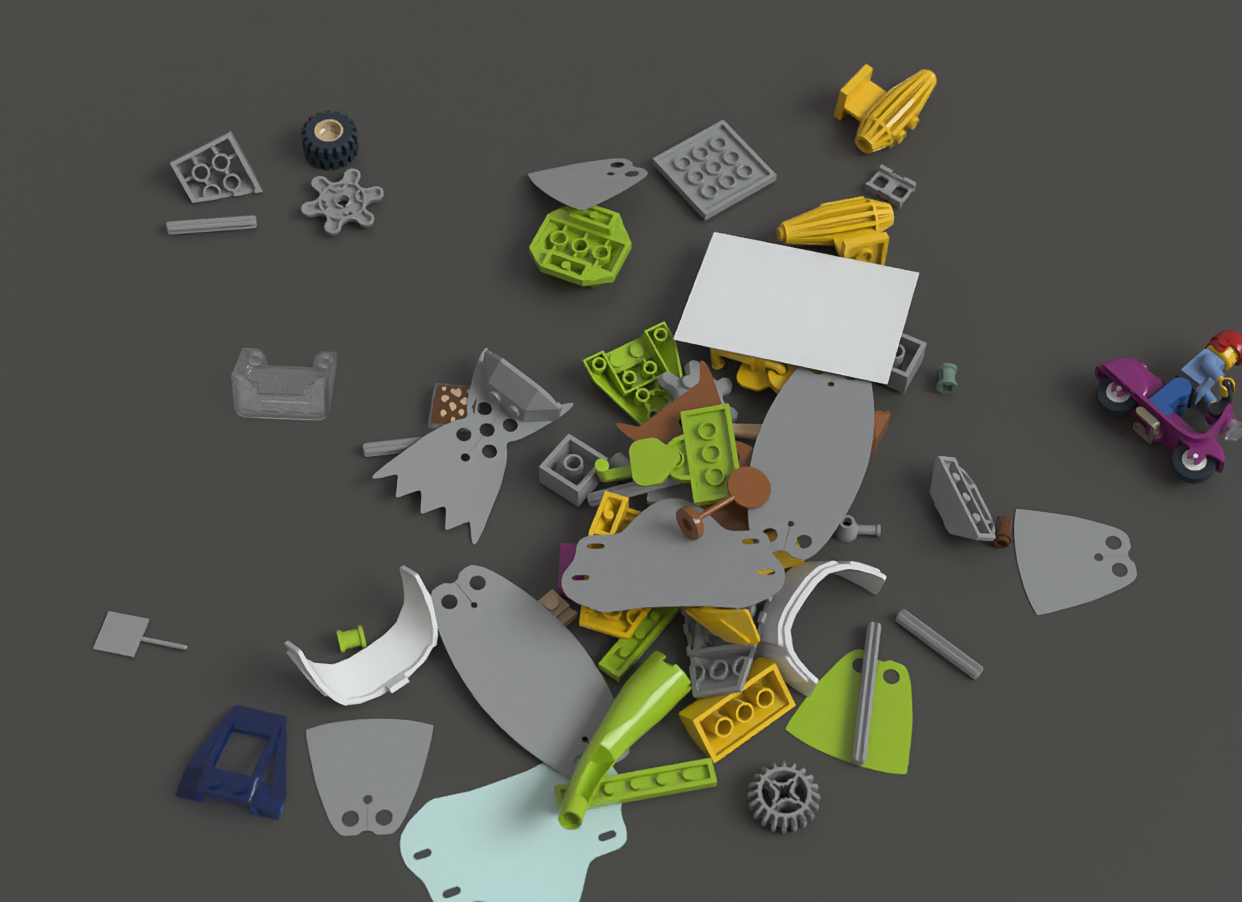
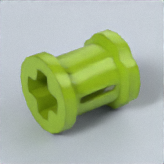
(351, 638)

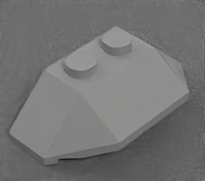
(517, 392)
(960, 501)

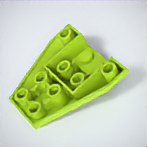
(632, 372)

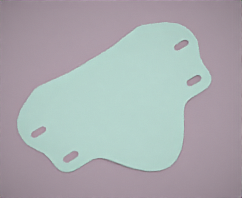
(508, 841)

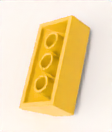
(729, 720)

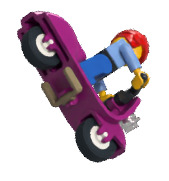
(1131, 388)

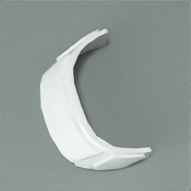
(799, 582)
(385, 662)

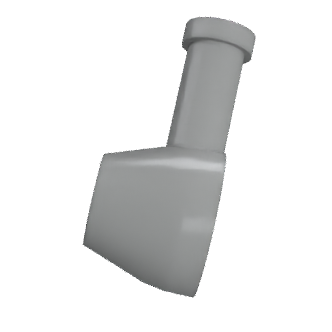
(849, 533)

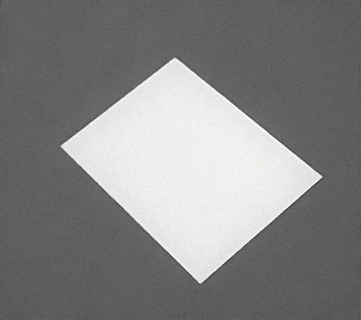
(798, 307)

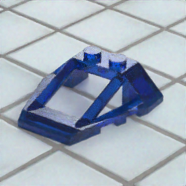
(236, 787)

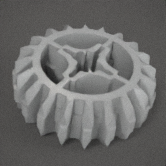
(768, 782)

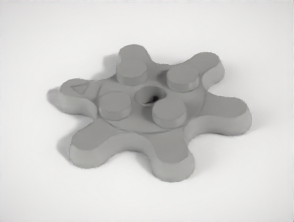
(332, 193)
(678, 386)

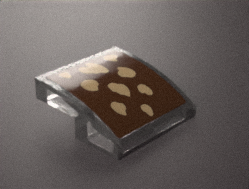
(449, 405)

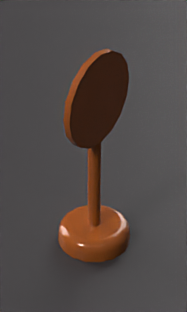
(746, 487)

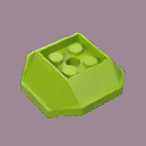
(581, 245)

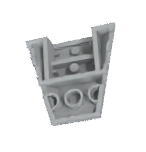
(717, 664)

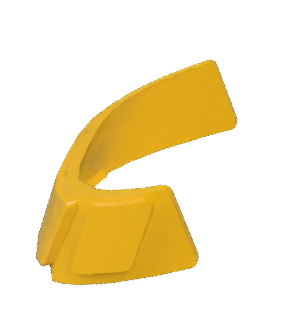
(737, 625)

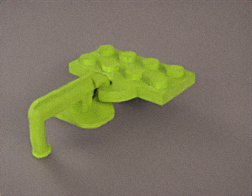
(706, 454)

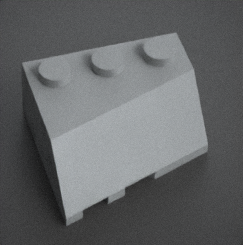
(216, 170)

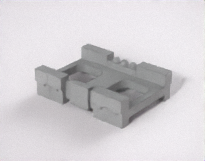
(893, 182)

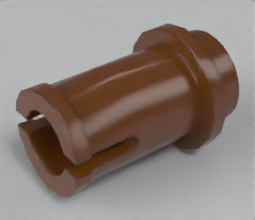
(1003, 532)

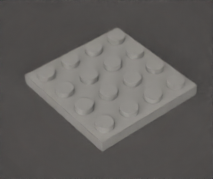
(714, 169)

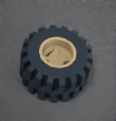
(329, 140)

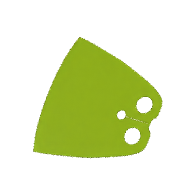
(830, 713)

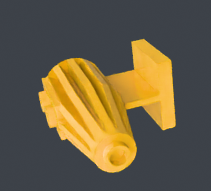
(884, 114)
(849, 224)

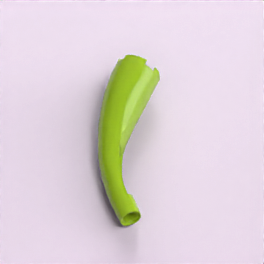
(635, 710)

